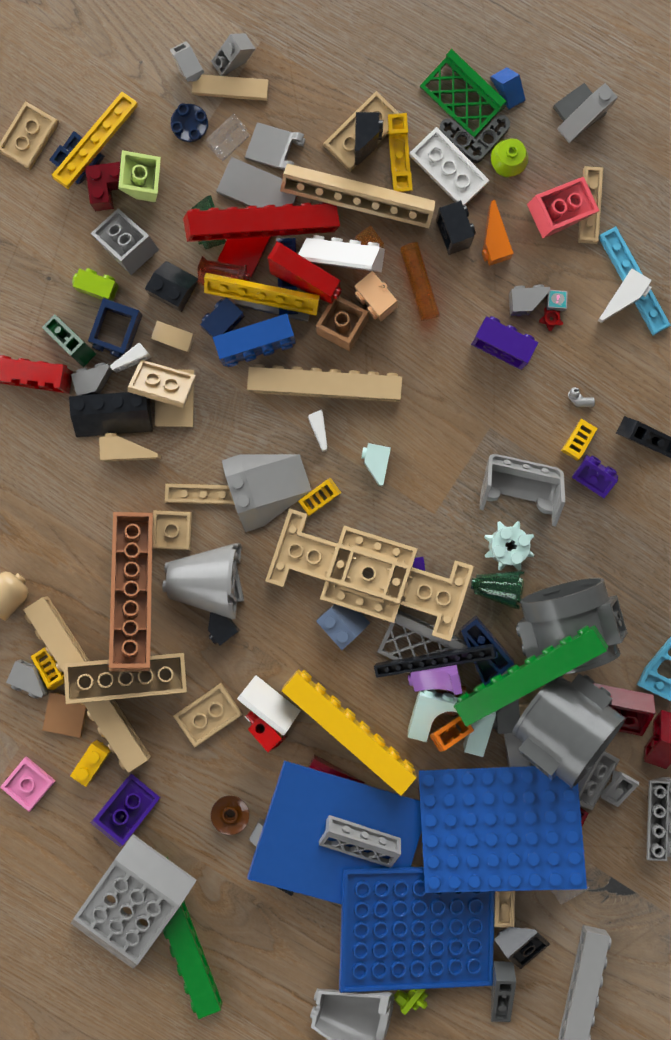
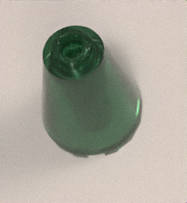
(500, 587)

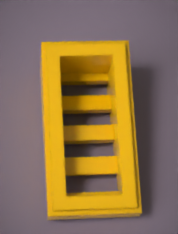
(571, 452)
(331, 485)
(52, 685)

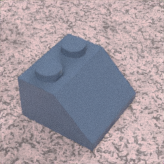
(342, 624)

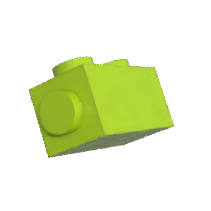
(94, 285)

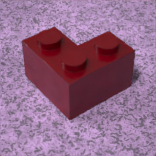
(101, 182)
(658, 748)

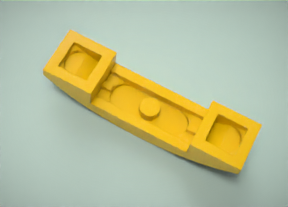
(399, 152)

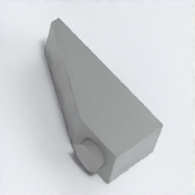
(588, 112)

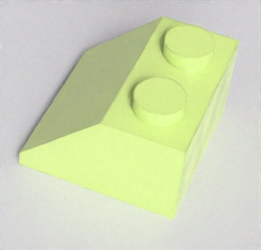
(139, 175)

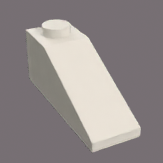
(630, 291)

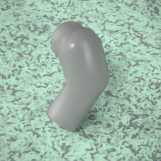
(580, 401)

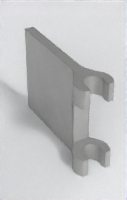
(272, 145)

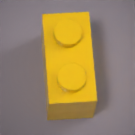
(90, 763)

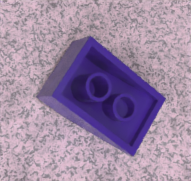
(125, 810)

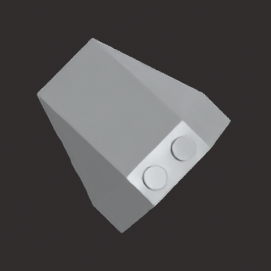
(264, 485)

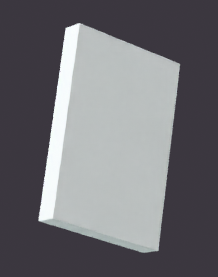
(269, 705)

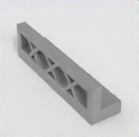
(363, 839)

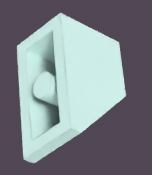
(376, 461)

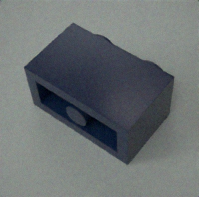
(222, 318)

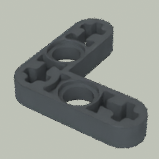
(479, 143)

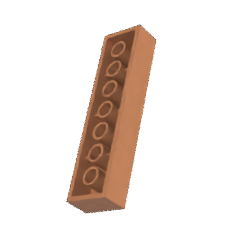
(131, 592)

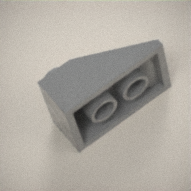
(125, 241)

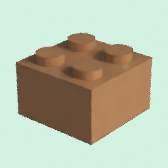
(342, 323)

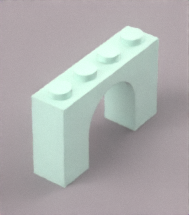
(431, 704)

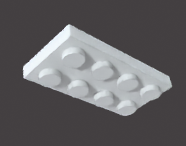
(449, 167)

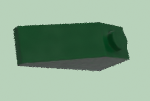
(69, 340)

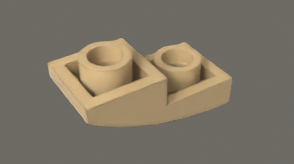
(173, 336)

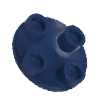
(189, 122)

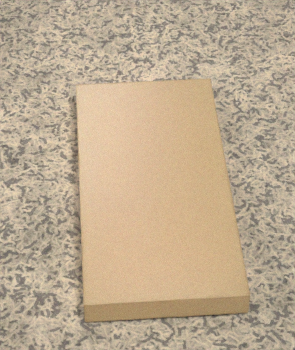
(342, 141)

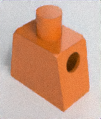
(449, 734)

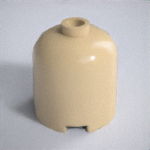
(12, 593)

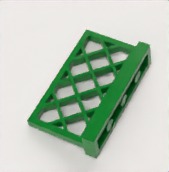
(477, 84)

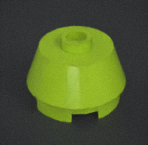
(509, 157)

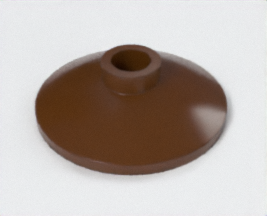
(230, 824)

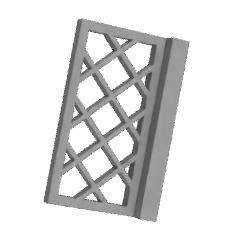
(421, 628)

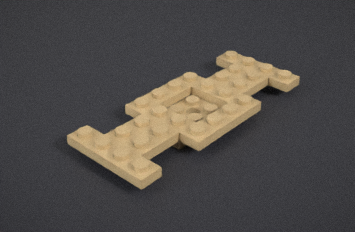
(393, 579)

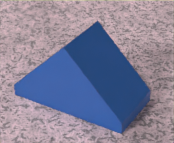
(509, 87)

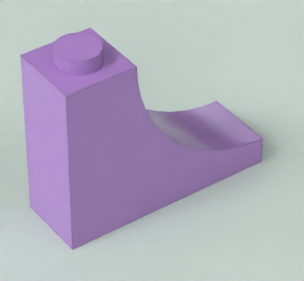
(437, 678)

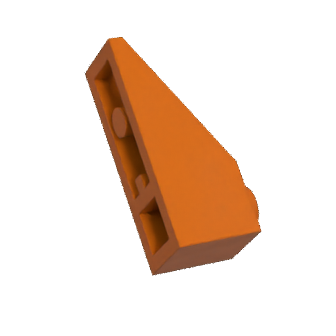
(496, 242)

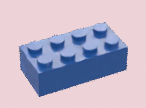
(254, 340)

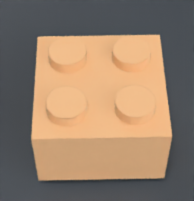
(375, 296)

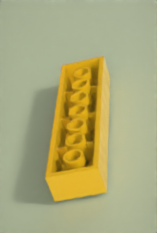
(349, 732)

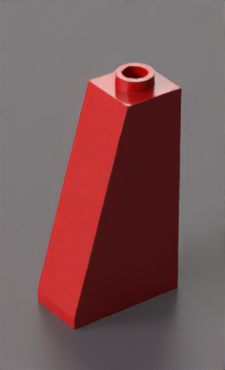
(302, 273)

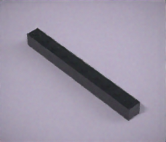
(435, 660)

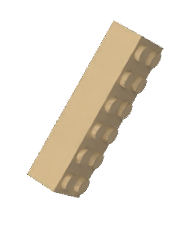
(94, 682)

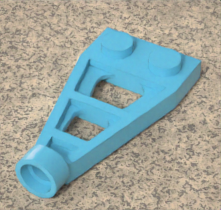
(651, 679)

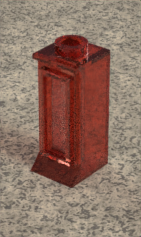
(222, 269)

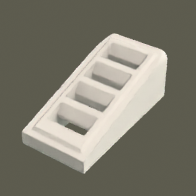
(130, 358)
(317, 423)

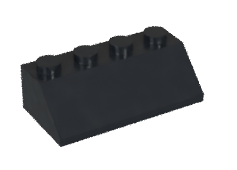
(110, 414)

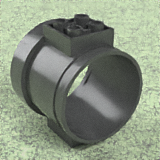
(565, 610)
(567, 728)

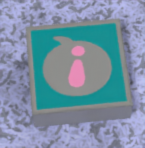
(557, 300)

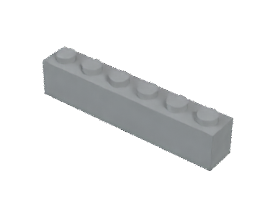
(585, 984)

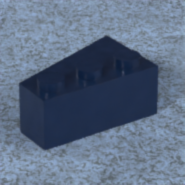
(477, 634)

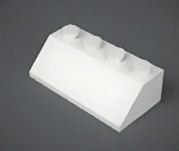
(343, 254)

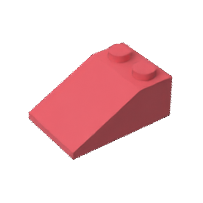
(562, 207)

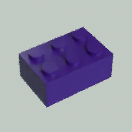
(504, 342)

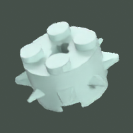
(505, 535)

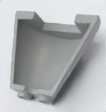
(205, 580)
(352, 1014)

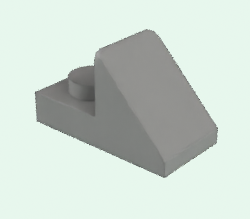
(619, 788)

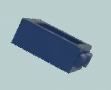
(135, 316)

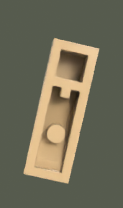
(119, 449)

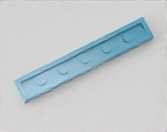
(623, 262)

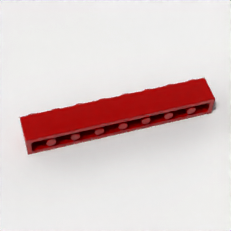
(260, 222)

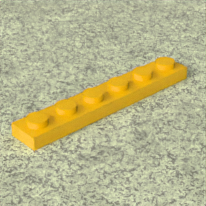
(94, 140)
(261, 294)

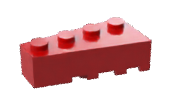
(35, 375)

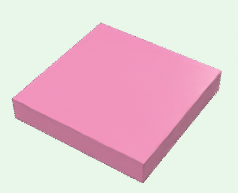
(27, 784)

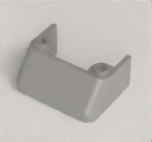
(524, 481)

